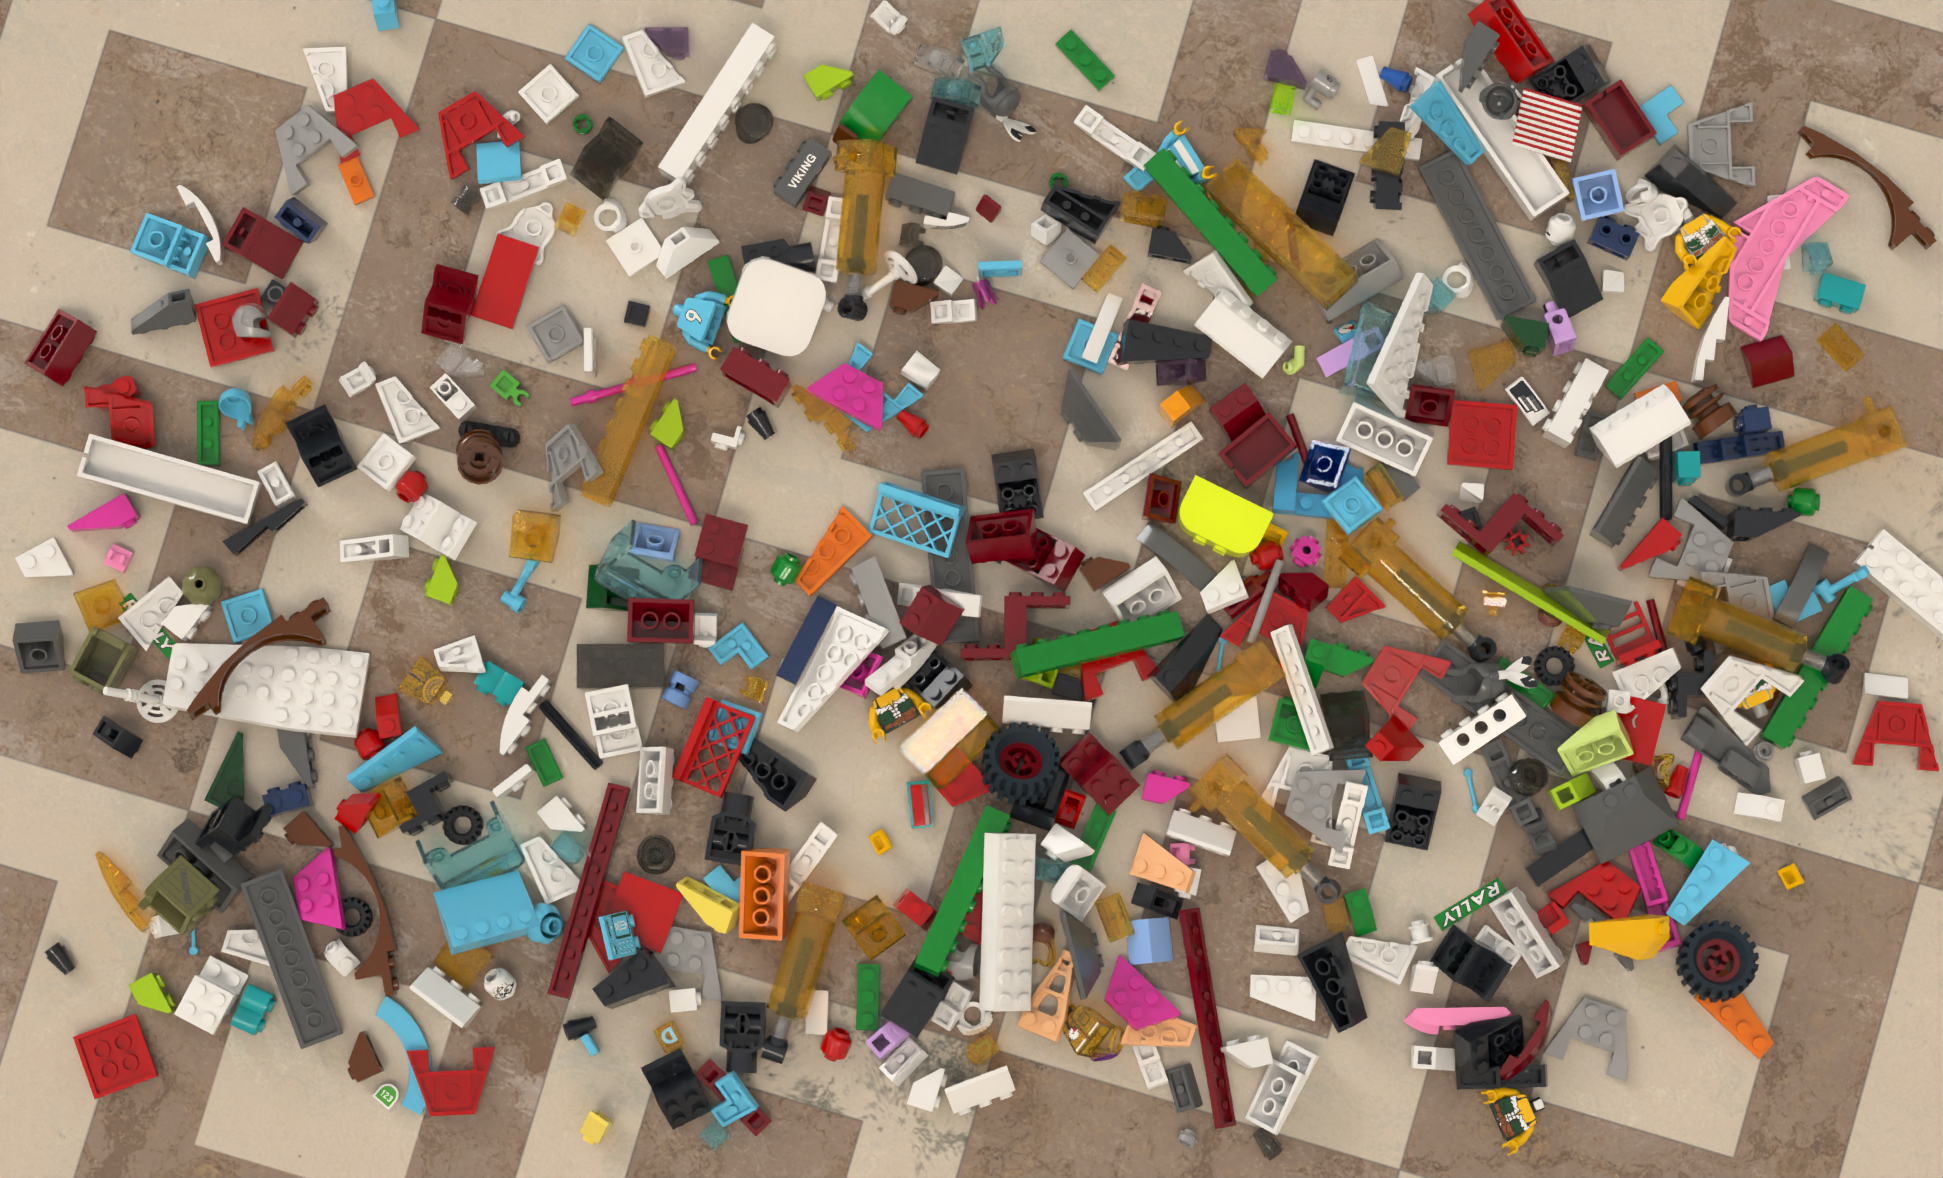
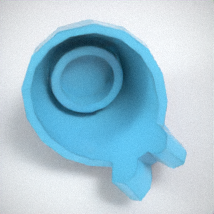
(237, 405)

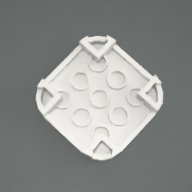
(776, 306)

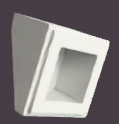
(1046, 229)
(948, 281)
(1612, 282)
(1471, 492)

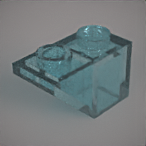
(982, 48)
(957, 91)
(1815, 257)
(1440, 297)
(568, 848)
(1049, 870)

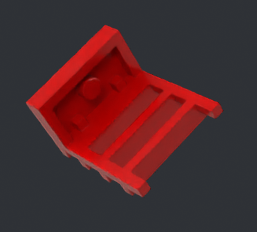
(1642, 646)

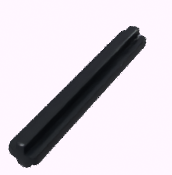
(1666, 479)
(570, 734)

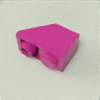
(1162, 789)

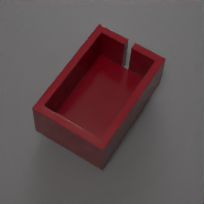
(1619, 120)
(756, 376)
(1257, 450)

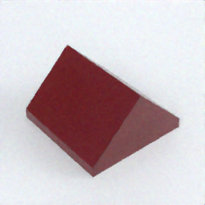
(1768, 361)
(1429, 405)
(1161, 499)

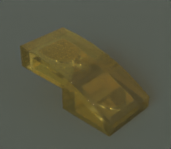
(1103, 268)

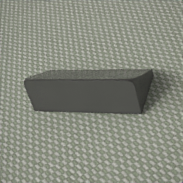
(1826, 797)
(1184, 1087)

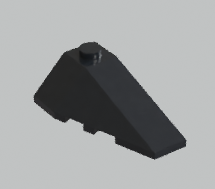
(1682, 177)
(1185, 663)
(776, 775)

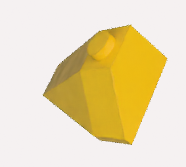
(1694, 290)
(1632, 936)

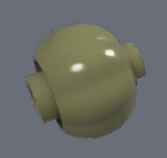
(211, 586)

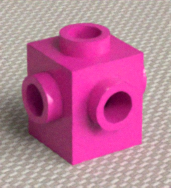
(1299, 557)

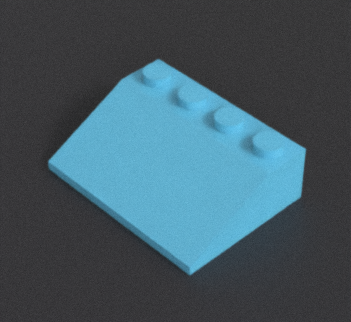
(485, 912)

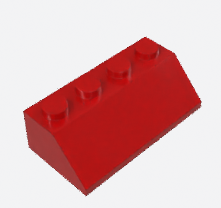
(1519, 46)

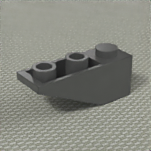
(1475, 49)
(169, 311)
(297, 750)

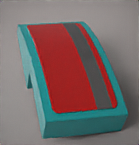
(920, 804)

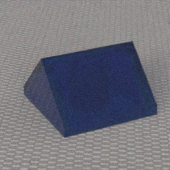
(1324, 466)

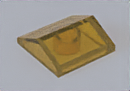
(101, 604)

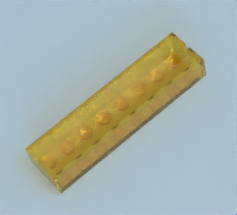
(1282, 234)
(630, 418)

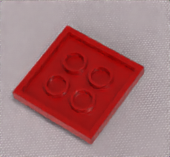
(218, 331)
(1482, 435)
(115, 1056)

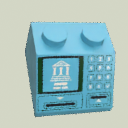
(619, 935)

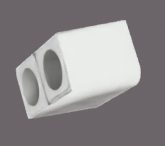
(920, 371)

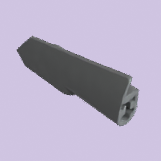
(1723, 748)

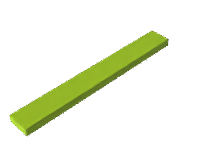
(1525, 590)

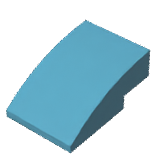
(170, 245)

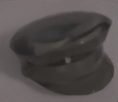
(753, 122)
(926, 263)
(1528, 776)
(656, 854)

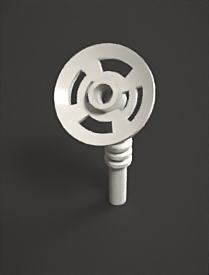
(895, 272)
(151, 699)

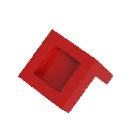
(1552, 918)

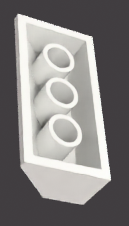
(1243, 333)
(1639, 426)
(1385, 436)
(1047, 714)
(1527, 932)

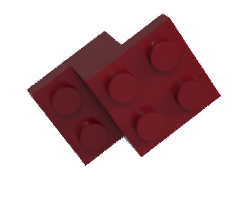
(449, 304)
(721, 551)
(1098, 773)

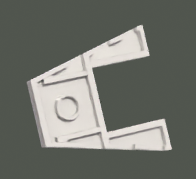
(1735, 681)
(1283, 777)

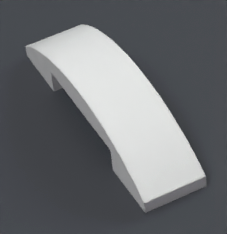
(1113, 138)
(531, 184)
(215, 245)
(828, 253)
(1348, 822)
(810, 856)

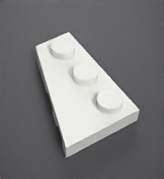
(651, 68)
(329, 72)
(1423, 82)
(1215, 276)
(404, 413)
(148, 613)
(1648, 674)
(549, 871)
(1287, 892)
(245, 945)
(1381, 958)
(1285, 992)

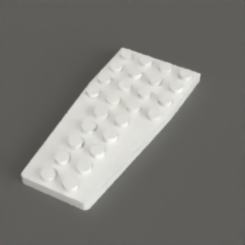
(275, 686)

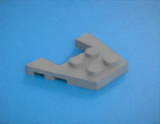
(304, 137)
(1711, 145)
(564, 456)
(1704, 550)
(1744, 591)
(1312, 800)
(692, 953)
(1597, 1026)

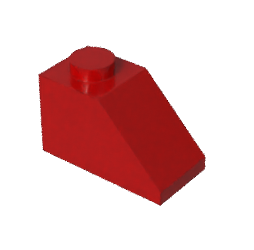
(388, 717)
(356, 810)

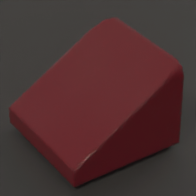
(816, 201)
(988, 208)
(1583, 951)

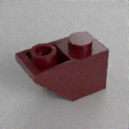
(1304, 589)

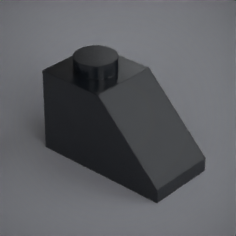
(1167, 246)
(117, 737)
(1157, 901)

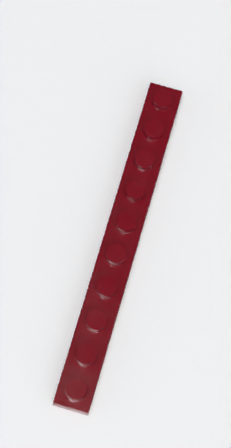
(589, 891)
(1207, 1018)

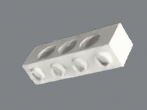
(1457, 750)

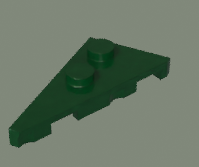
(230, 777)

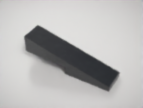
(274, 522)
(1559, 858)
(1529, 1077)

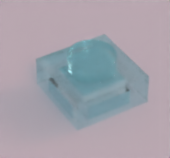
(715, 1135)

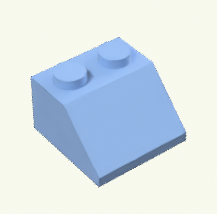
(1597, 195)

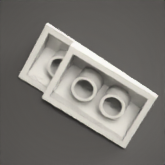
(1281, 1087)

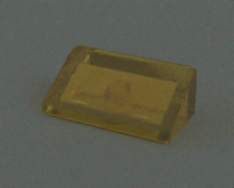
(1840, 347)
(1383, 486)
(1114, 917)

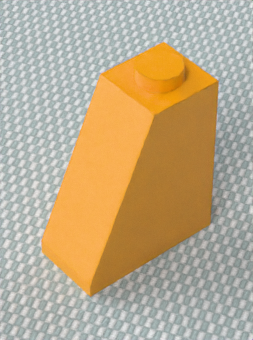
(1180, 404)

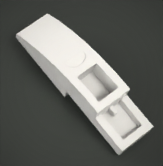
(970, 602)
(902, 666)
(515, 722)

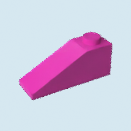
(112, 515)

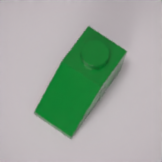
(1315, 659)
(1360, 912)

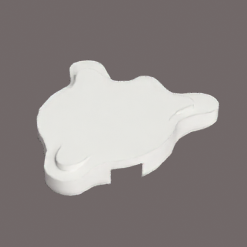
(669, 201)
(1657, 218)
(534, 227)

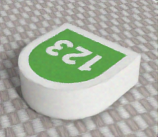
(387, 1095)

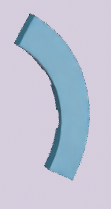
(412, 1039)

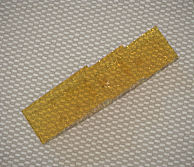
(118, 885)

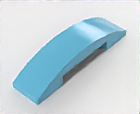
(1373, 811)

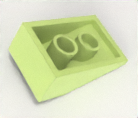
(1596, 744)

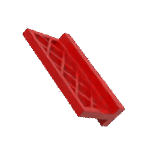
(696, 742)

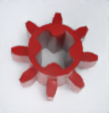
(1521, 539)

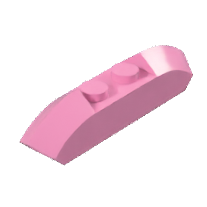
(1429, 1019)

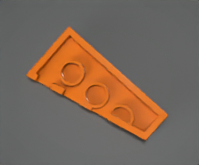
(836, 548)
(1740, 1021)

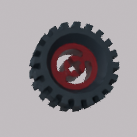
(1002, 759)
(1728, 944)

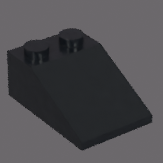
(1044, 811)

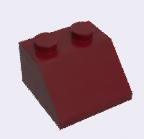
(293, 310)
(1237, 412)
(932, 615)

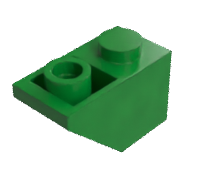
(1344, 661)
(1679, 848)

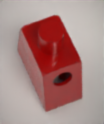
(915, 909)

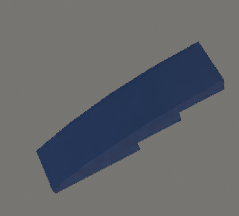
(1739, 447)
(806, 640)

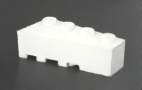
(1574, 403)

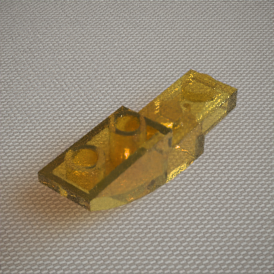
(818, 411)
(272, 418)

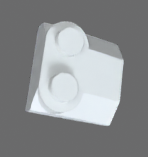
(1077, 891)

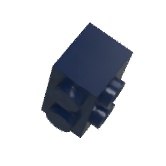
(301, 220)
(1613, 237)
(1752, 420)
(288, 799)

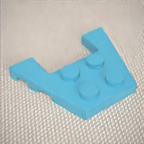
(891, 407)

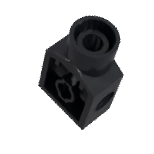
(796, 255)
(731, 829)
(742, 1034)

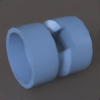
(676, 696)

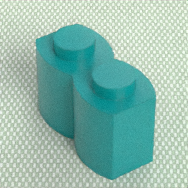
(498, 683)
(253, 1009)

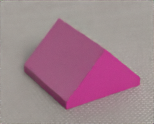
(856, 681)

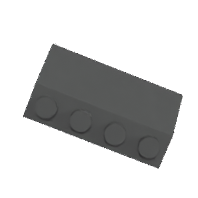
(1624, 501)
(224, 876)

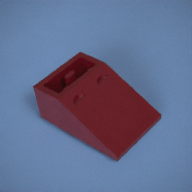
(262, 243)
(1053, 562)

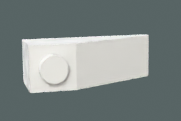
(374, 548)

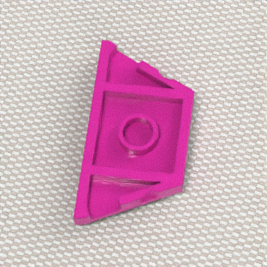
(852, 394)
(319, 892)
(1136, 998)

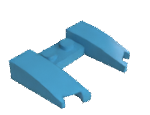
(1290, 502)

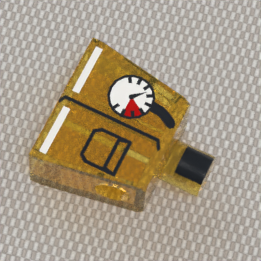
(1085, 1029)

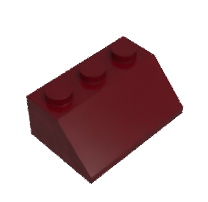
(61, 347)
(1002, 536)
(661, 621)

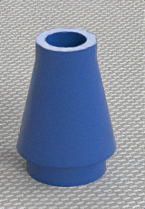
(1397, 79)

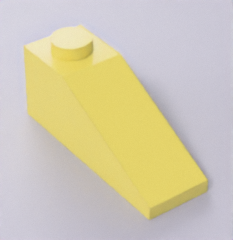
(711, 905)
(596, 1127)

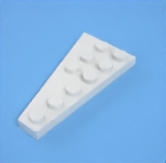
(838, 653)

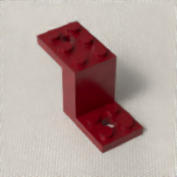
(1500, 524)
(1014, 624)

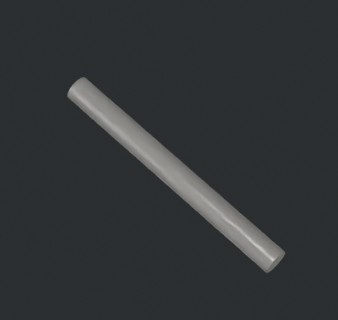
(1265, 601)

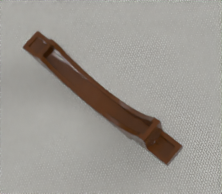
(1902, 219)
(299, 627)
(379, 961)

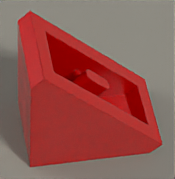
(1070, 808)

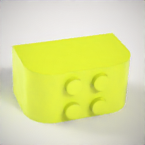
(1222, 519)

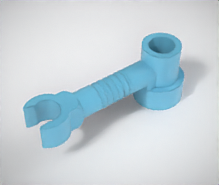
(1827, 590)
(513, 599)

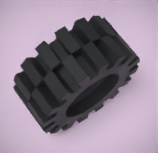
(1553, 652)
(472, 834)
(365, 917)

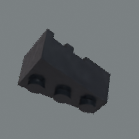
(1079, 211)
(633, 980)

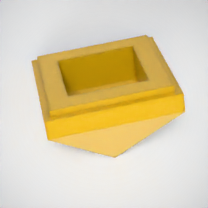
(1275, 534)
(881, 841)
(1790, 876)

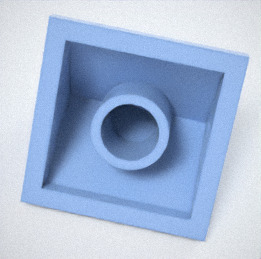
(655, 542)
(1150, 942)

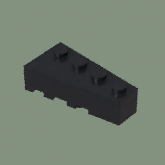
(1386, 185)
(1160, 344)
(1334, 981)

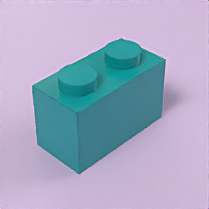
(1839, 293)
(1686, 467)

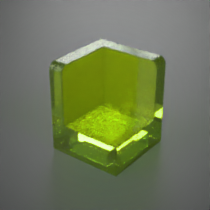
(1282, 99)

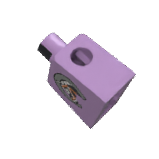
(1560, 333)

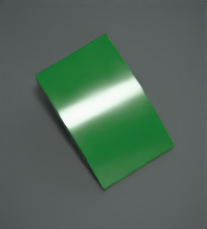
(876, 108)

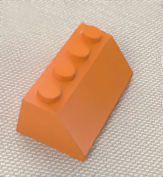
(764, 893)

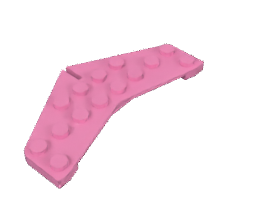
(1773, 235)

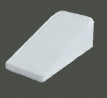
(277, 485)

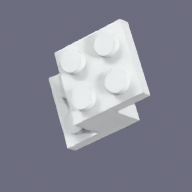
(438, 526)
(613, 721)
(212, 995)

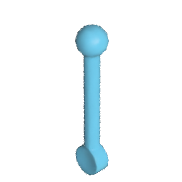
(1221, 649)
(1468, 773)
(193, 950)

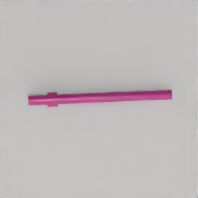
(592, 395)

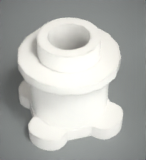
(1419, 932)

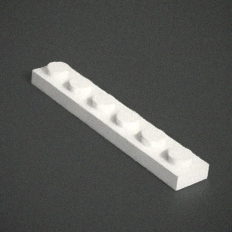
(1343, 138)
(1141, 466)
(1302, 690)

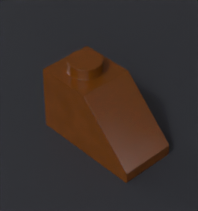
(910, 297)
(1101, 571)
(306, 832)
(363, 1059)

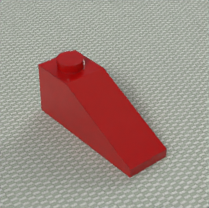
(1655, 543)

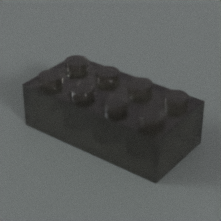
(621, 664)

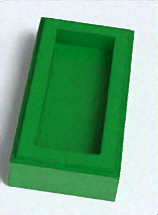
(544, 762)

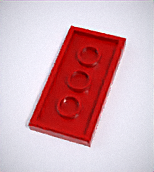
(505, 281)

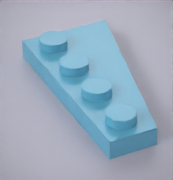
(1445, 120)
(399, 756)
(1710, 875)

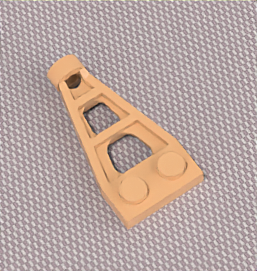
(1044, 1024)

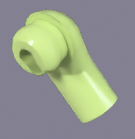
(1295, 363)

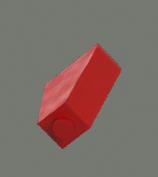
(1394, 742)

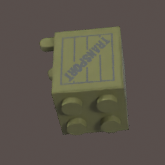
(105, 655)
(181, 896)

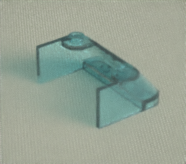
(1370, 335)
(636, 578)
(482, 859)

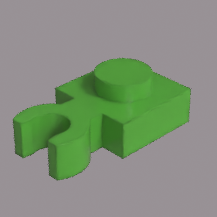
(507, 386)

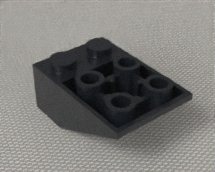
(1572, 76)
(945, 135)
(1324, 197)
(1569, 278)
(1017, 481)
(1747, 524)
(938, 680)
(1413, 811)
(916, 999)
(1487, 1044)

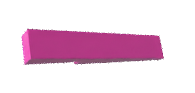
(1652, 888)

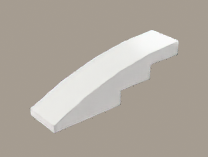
(1713, 334)

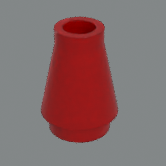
(914, 425)
(1677, 782)

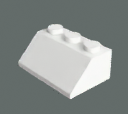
(1142, 592)
(655, 780)
(1201, 832)
(446, 996)
(980, 1090)

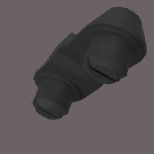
(507, 436)

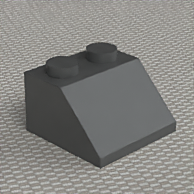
(39, 646)

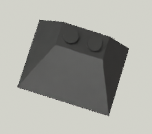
(1086, 416)
(1591, 607)
(1625, 815)
(1083, 953)

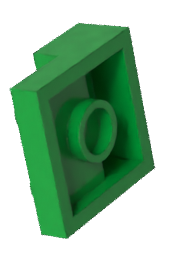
(1286, 726)

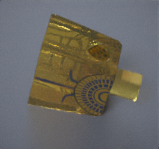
(425, 683)

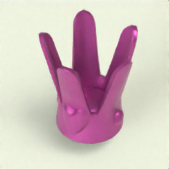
(983, 289)

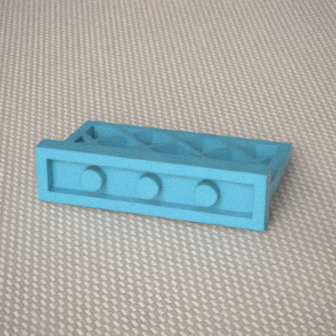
(922, 501)

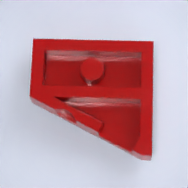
(1353, 602)

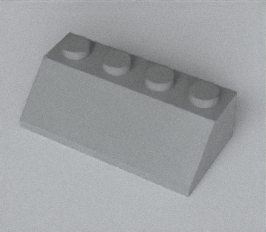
(1375, 272)
(877, 601)

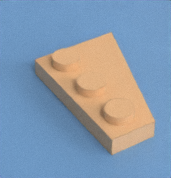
(1160, 866)
(1166, 1034)

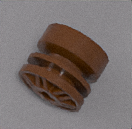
(1708, 411)
(479, 467)
(1578, 699)

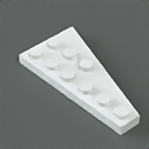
(1400, 351)

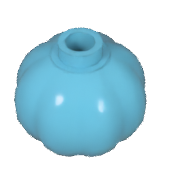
(548, 926)

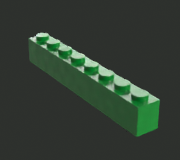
(1209, 222)
(1832, 639)
(1097, 644)
(960, 896)

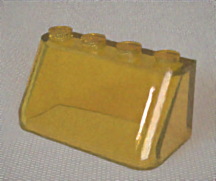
(949, 739)

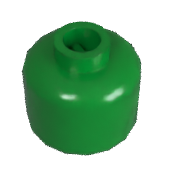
(1804, 501)
(786, 569)

